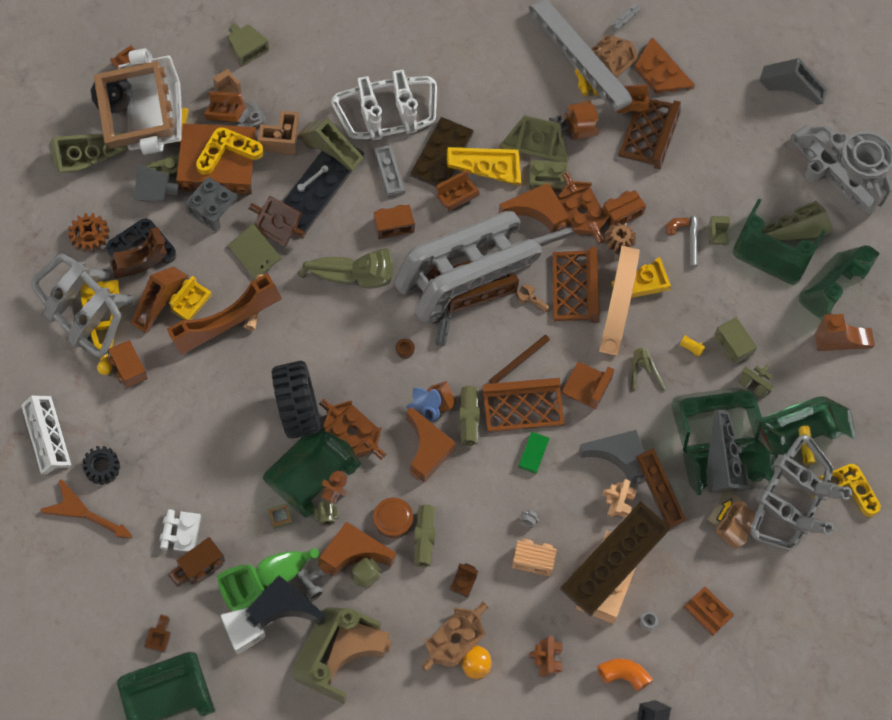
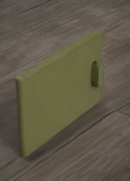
(254, 251)

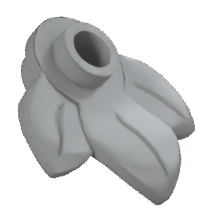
(251, 116)

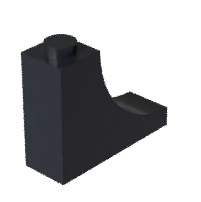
(281, 601)

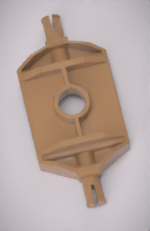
(462, 624)

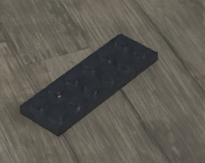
(320, 190)

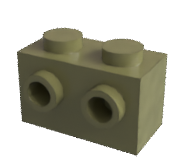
(735, 341)

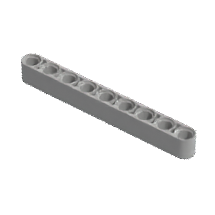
(580, 55)

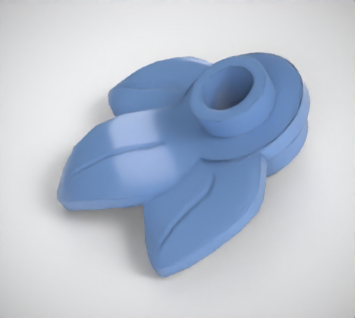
(426, 401)

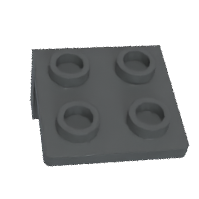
(210, 203)

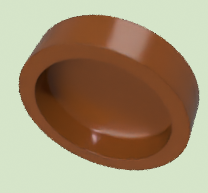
(393, 517)

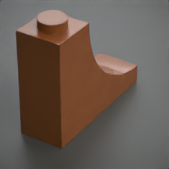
(541, 205)
(156, 295)
(837, 335)
(433, 446)
(352, 546)

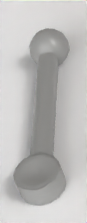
(301, 187)

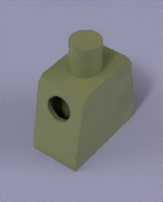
(246, 43)

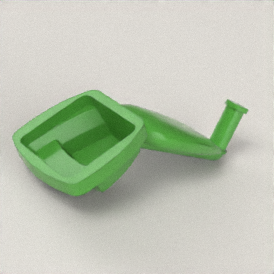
(244, 583)

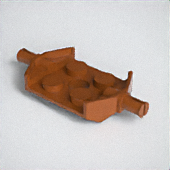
(578, 195)
(346, 416)

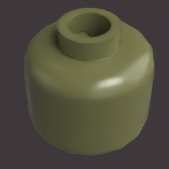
(366, 572)

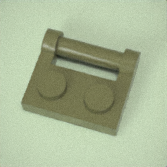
(547, 171)

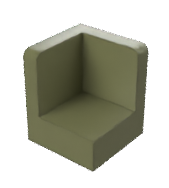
(718, 230)

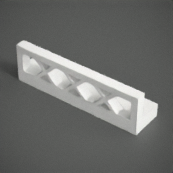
(41, 433)

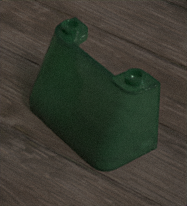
(823, 291)

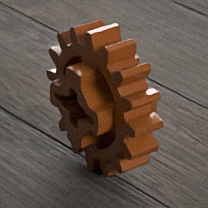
(88, 232)

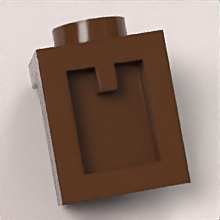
(464, 580)

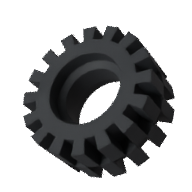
(109, 473)

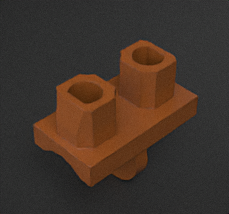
(335, 487)
(544, 656)

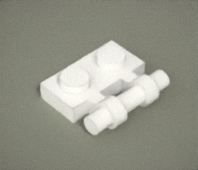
(187, 531)

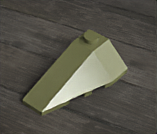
(80, 151)
(804, 224)

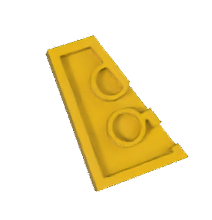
(650, 279)

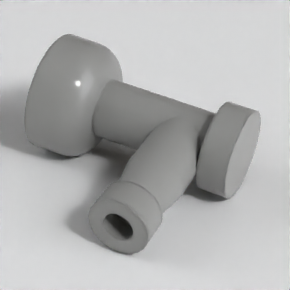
(313, 591)

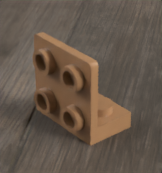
(615, 53)

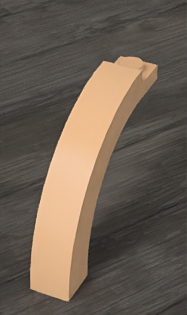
(619, 300)

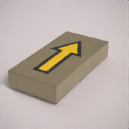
(722, 507)

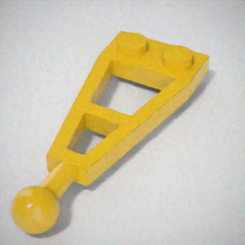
(104, 366)

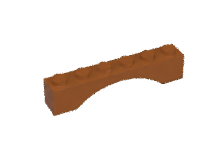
(192, 333)

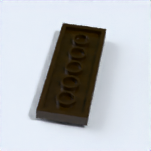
(615, 559)

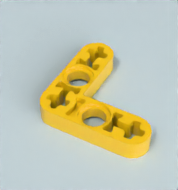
(227, 143)
(854, 481)

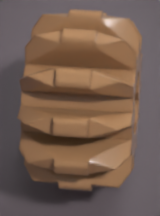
(620, 236)

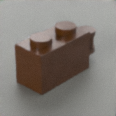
(197, 563)

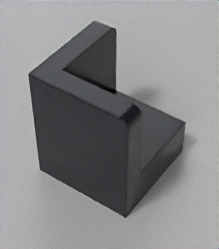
(653, 711)

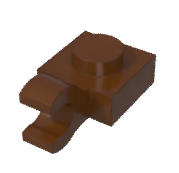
(158, 637)

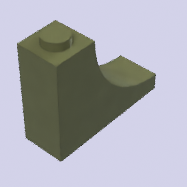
(326, 137)

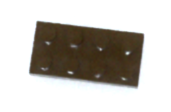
(432, 162)

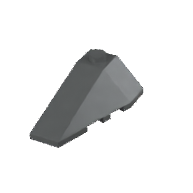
(724, 465)

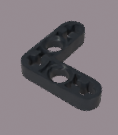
(140, 236)

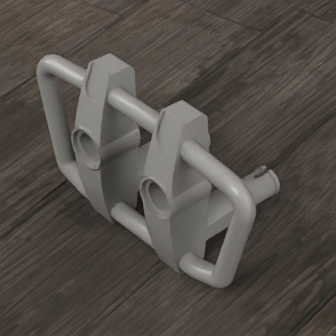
(93, 310)
(804, 480)

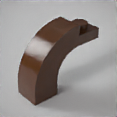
(140, 258)

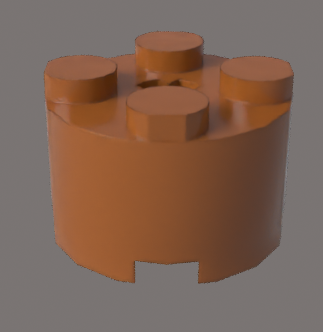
(582, 120)

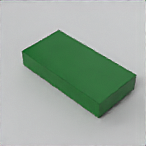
(533, 452)

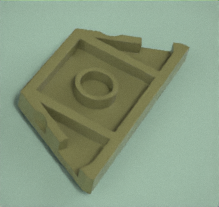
(537, 138)

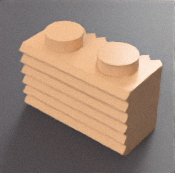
(534, 557)

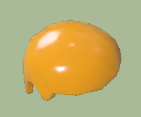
(476, 663)

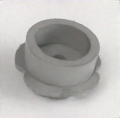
(529, 518)
(648, 626)

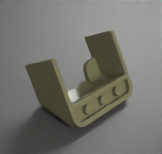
(308, 668)

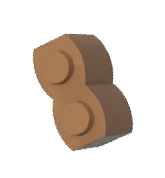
(736, 524)

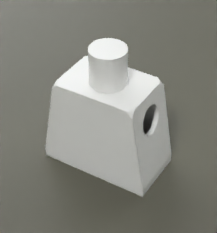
(240, 631)

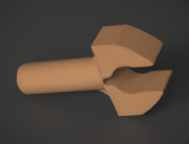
(531, 298)

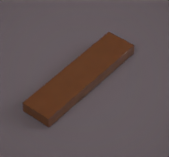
(660, 488)

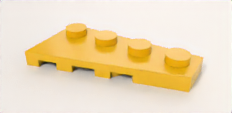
(489, 163)

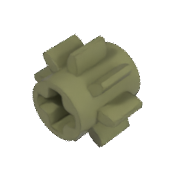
(326, 513)

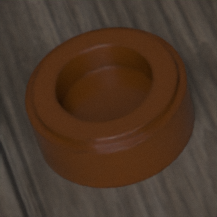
(405, 348)

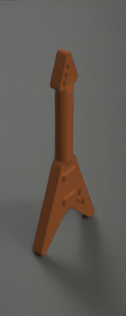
(73, 507)

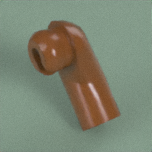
(675, 223)

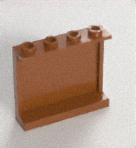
(231, 171)

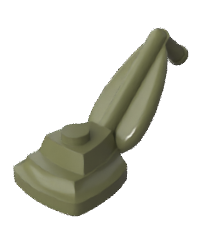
(370, 270)

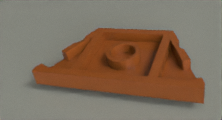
(660, 70)

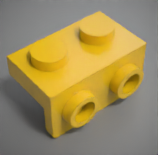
(189, 299)

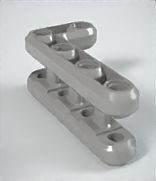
(463, 278)

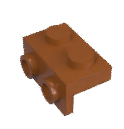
(639, 97)
(225, 106)
(456, 191)

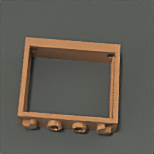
(164, 130)

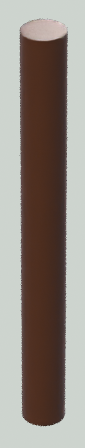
(520, 359)

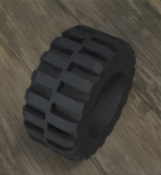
(296, 399)

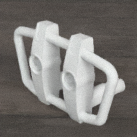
(372, 117)

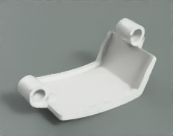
(144, 105)

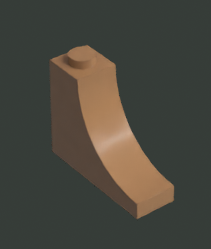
(357, 643)

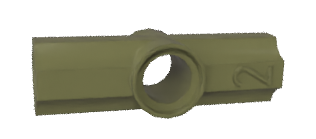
(469, 415)
(424, 536)

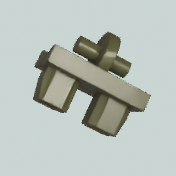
(763, 386)

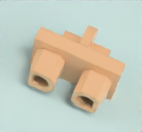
(616, 496)

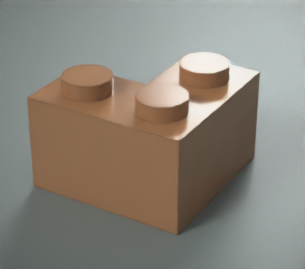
(283, 137)

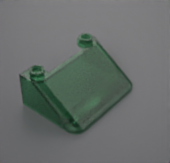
(304, 467)
(165, 689)

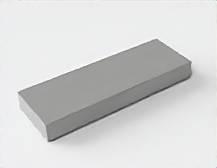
(389, 171)

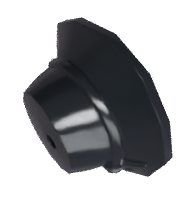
(122, 96)

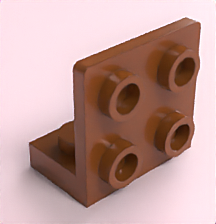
(588, 384)

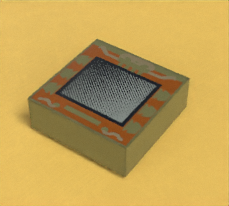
(279, 516)

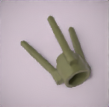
(643, 359)

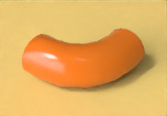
(625, 670)

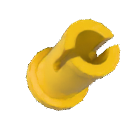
(692, 346)

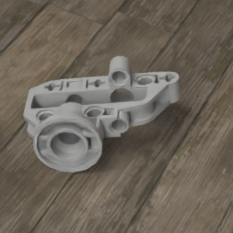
(848, 153)

